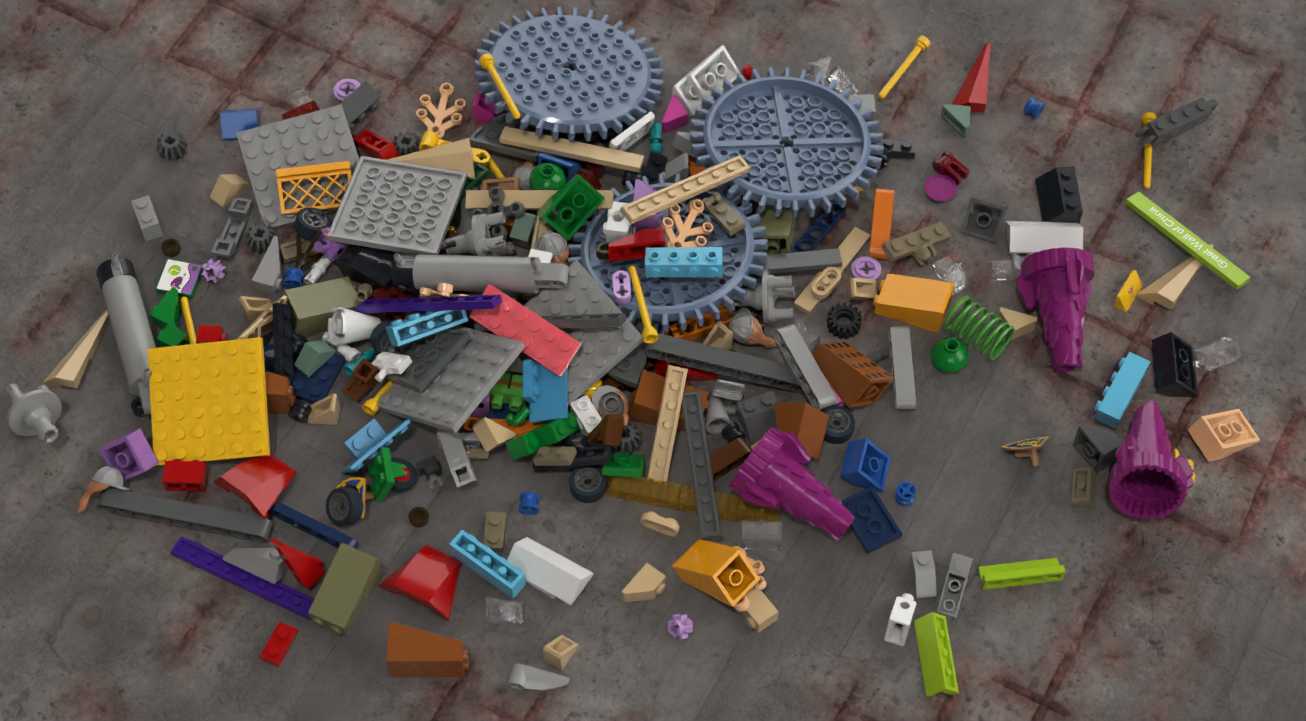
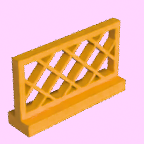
(308, 173)

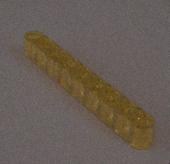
(683, 499)

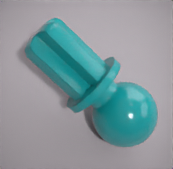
(656, 138)

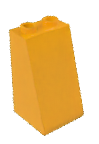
(914, 301)
(716, 571)

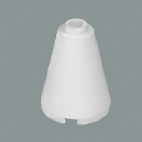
(350, 326)

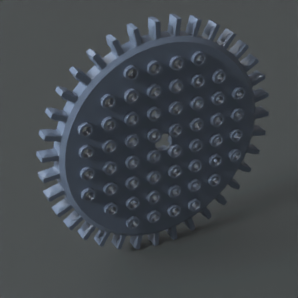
(605, 89)
(769, 97)
(679, 303)

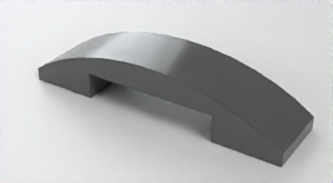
(234, 228)

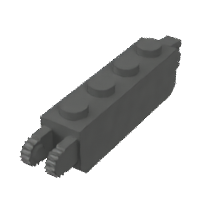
(1176, 121)

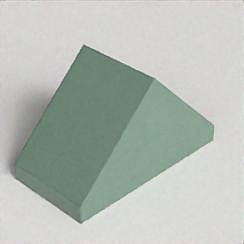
(957, 117)
(523, 230)
(313, 356)

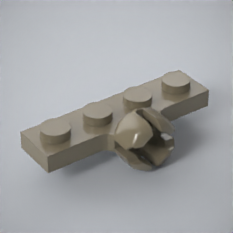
(918, 244)

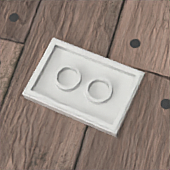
(633, 133)

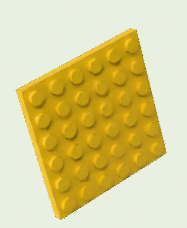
(209, 401)

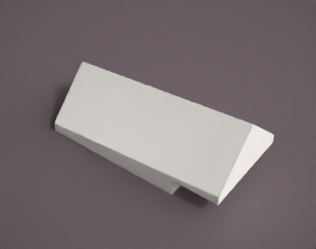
(703, 78)
(1039, 236)
(549, 570)

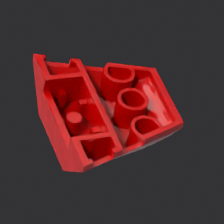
(258, 481)
(427, 579)

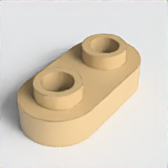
(824, 283)
(660, 524)

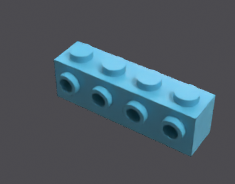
(684, 262)
(423, 325)
(1122, 390)
(487, 564)

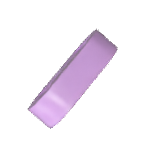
(625, 286)

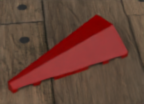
(974, 89)

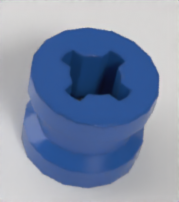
(1034, 108)
(293, 278)
(903, 489)
(529, 503)

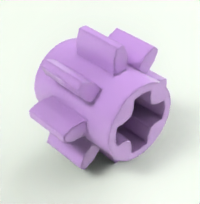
(210, 274)
(680, 626)

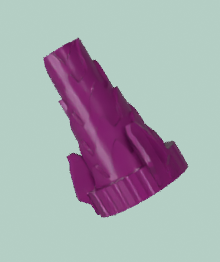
(1061, 288)
(1147, 477)
(777, 479)

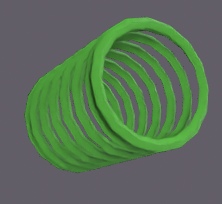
(993, 353)

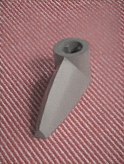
(528, 677)

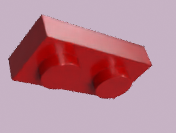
(279, 644)

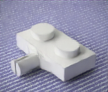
(390, 363)

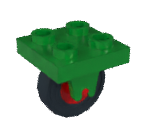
(390, 474)

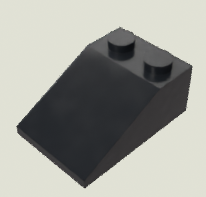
(367, 265)

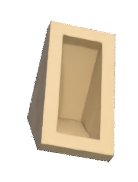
(227, 188)
(861, 289)
(253, 307)
(1022, 322)
(720, 336)
(325, 411)
(492, 434)
(559, 651)

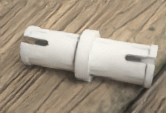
(317, 270)

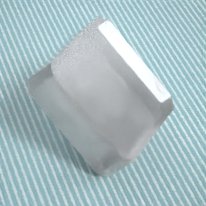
(728, 391)

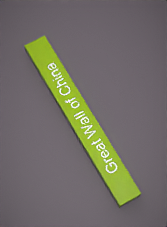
(1188, 240)

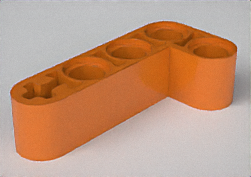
(881, 222)
(699, 332)

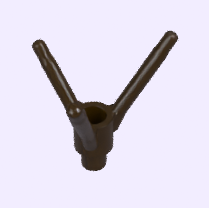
(303, 258)

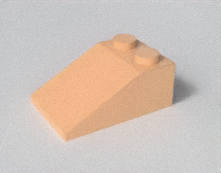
(1222, 434)

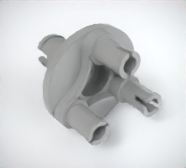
(478, 239)
(766, 294)
(34, 412)

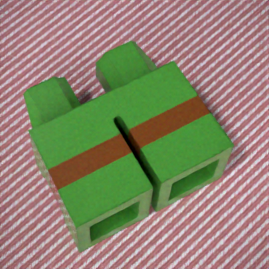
(508, 391)

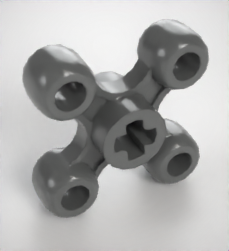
(497, 206)

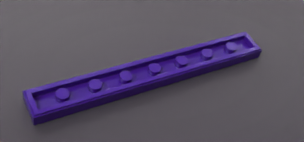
(429, 303)
(214, 564)

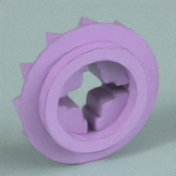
(342, 87)
(871, 264)

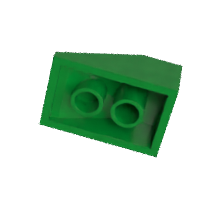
(571, 206)

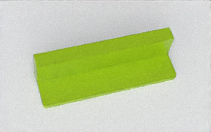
(1021, 573)
(935, 655)

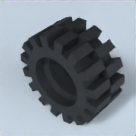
(844, 311)

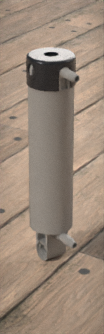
(475, 273)
(129, 323)

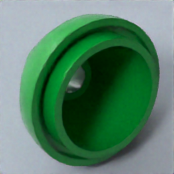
(540, 181)
(948, 359)

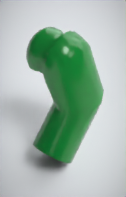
(518, 418)

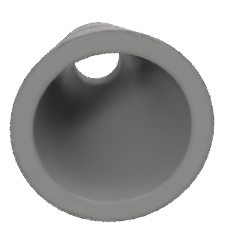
(717, 415)

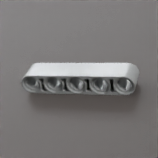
(804, 367)
(902, 368)

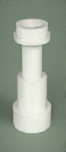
(350, 354)

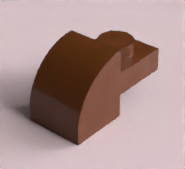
(362, 381)

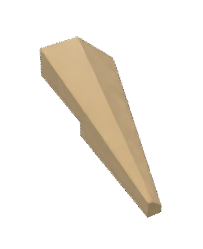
(450, 156)
(1172, 284)
(263, 323)
(73, 365)

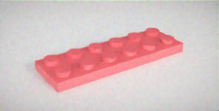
(541, 338)

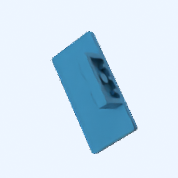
(544, 392)
(367, 440)

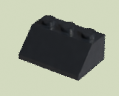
(1059, 196)
(1174, 366)

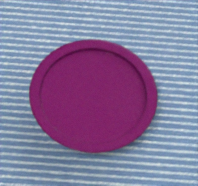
(940, 187)

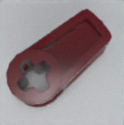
(951, 167)

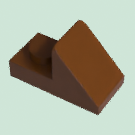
(607, 431)

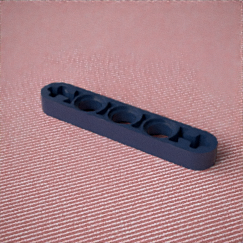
(820, 227)
(311, 526)

